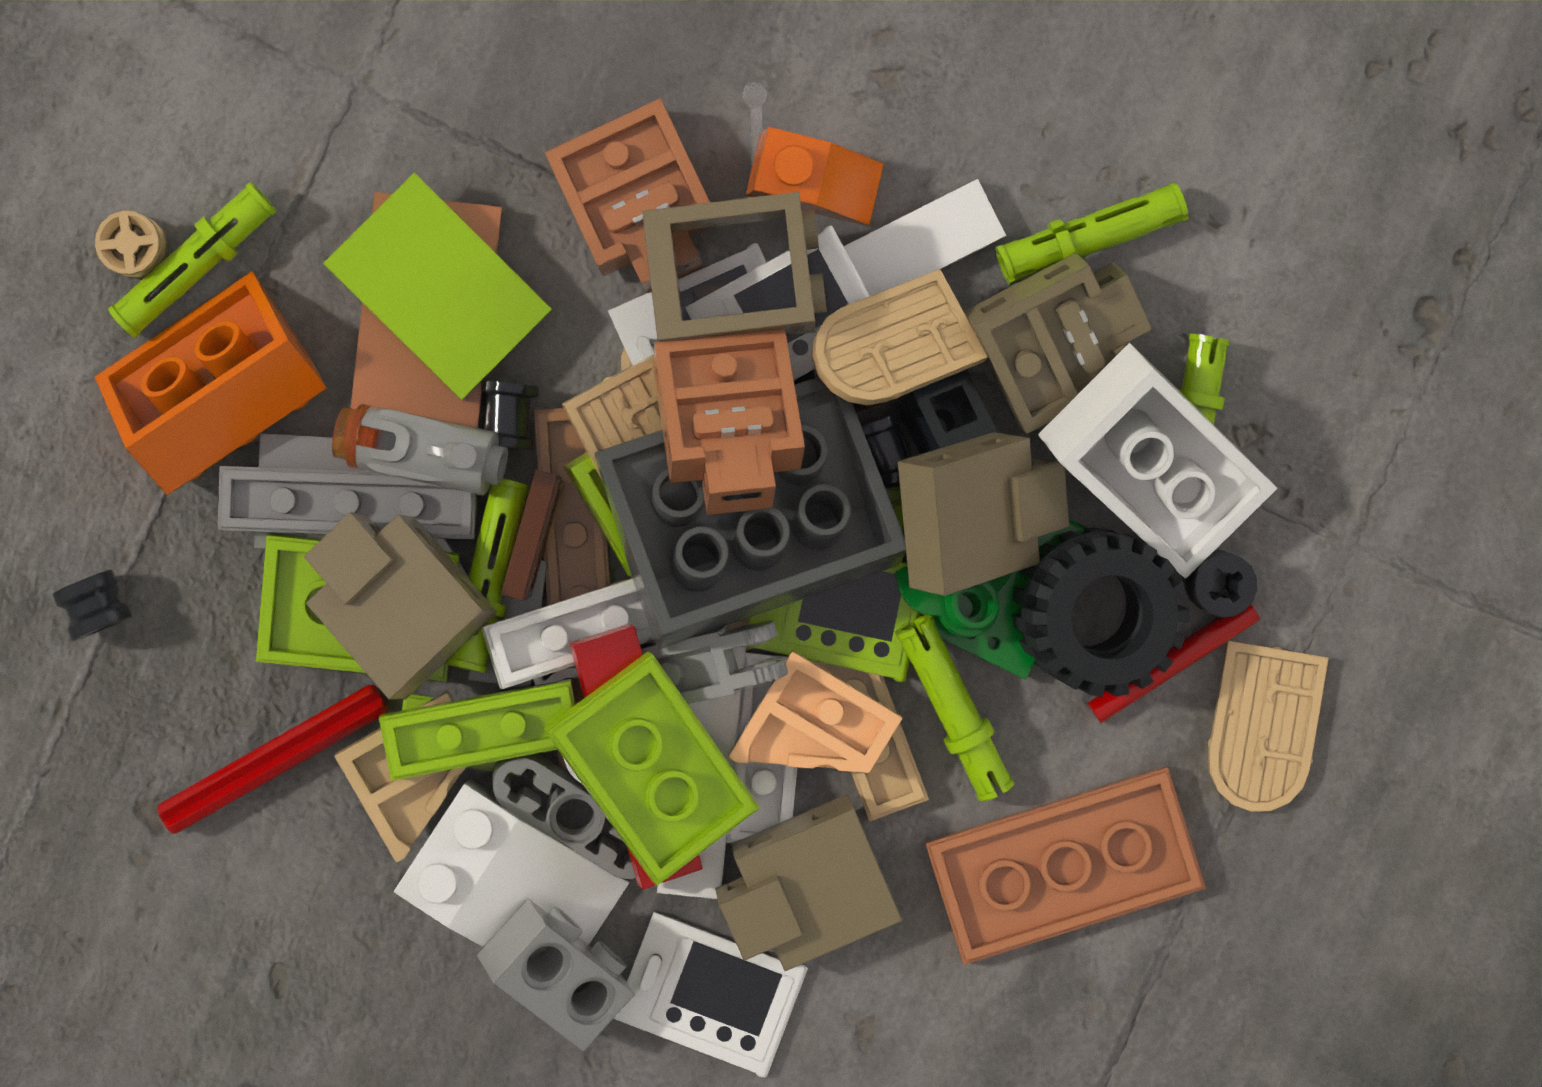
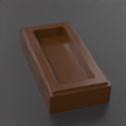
(532, 535)

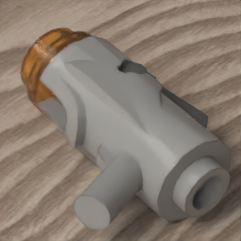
(419, 448)

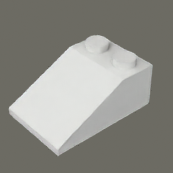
(1156, 461)
(488, 864)

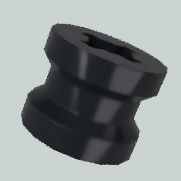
(1213, 577)
(92, 605)

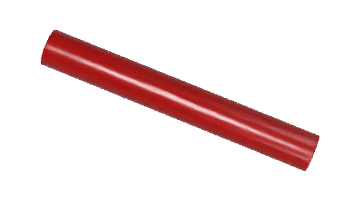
(1192, 650)

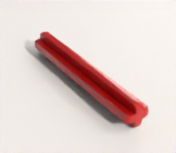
(272, 759)

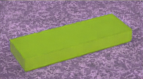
(473, 729)

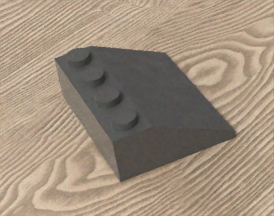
(718, 569)

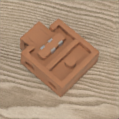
(620, 173)
(729, 415)

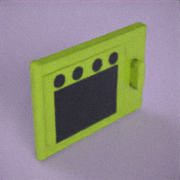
(847, 626)

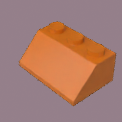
(208, 384)

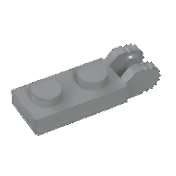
(706, 663)

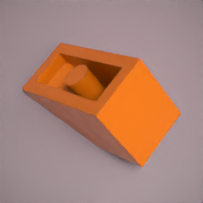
(825, 175)

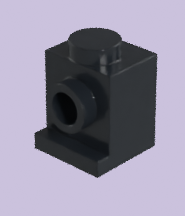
(954, 402)

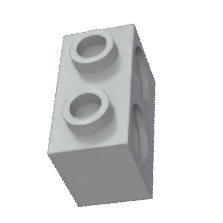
(549, 981)

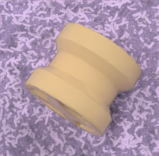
(118, 244)

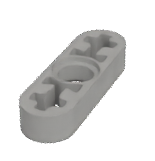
(526, 805)

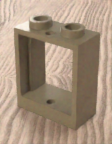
(664, 280)

